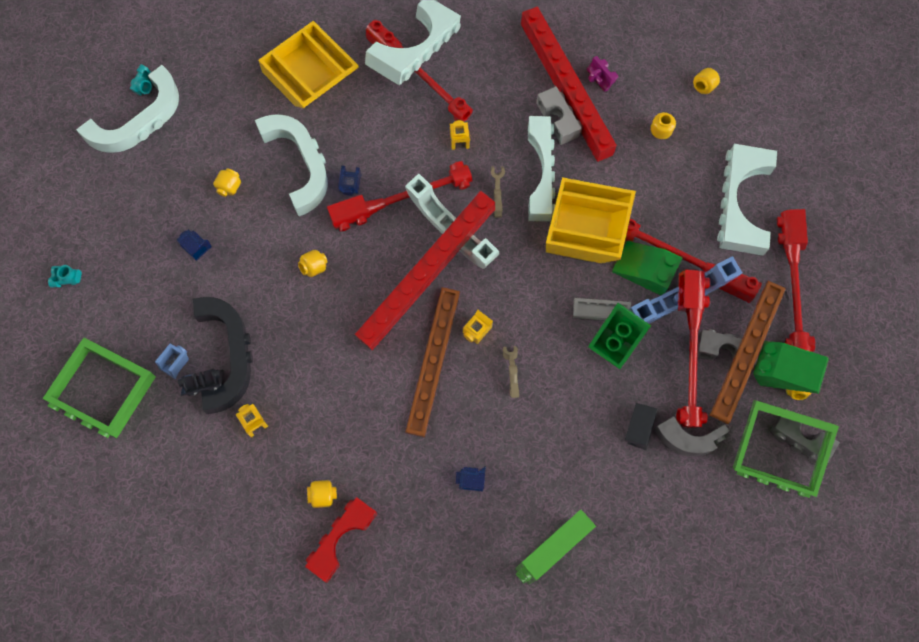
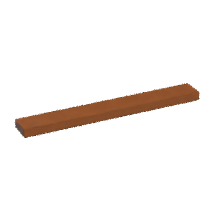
(747, 352)
(432, 363)

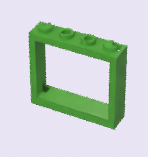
(128, 407)
(782, 483)
(554, 548)

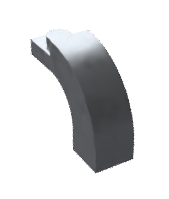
(679, 441)

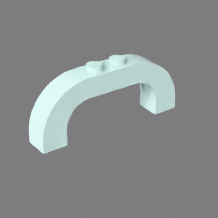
(141, 125)
(283, 126)
(422, 194)

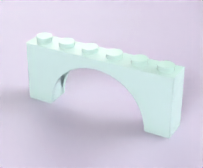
(400, 63)
(736, 230)

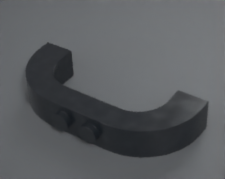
(240, 357)

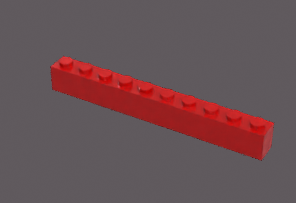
(567, 82)
(426, 270)

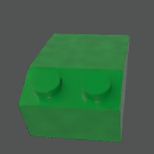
(647, 266)
(619, 336)
(790, 368)

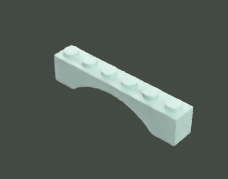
(539, 135)

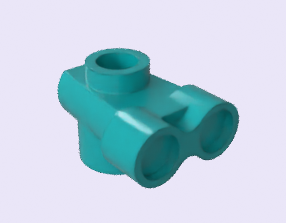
(141, 83)
(64, 275)

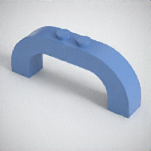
(667, 303)

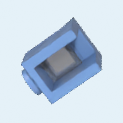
(172, 360)

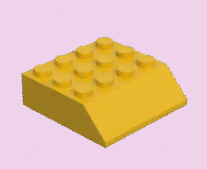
(307, 65)
(590, 221)

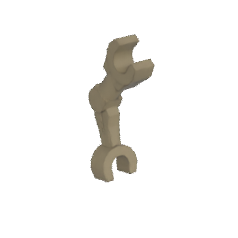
(497, 191)
(514, 389)

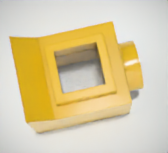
(459, 133)
(477, 327)
(250, 418)

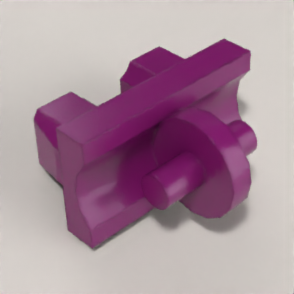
(599, 72)

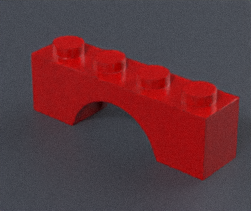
(324, 560)

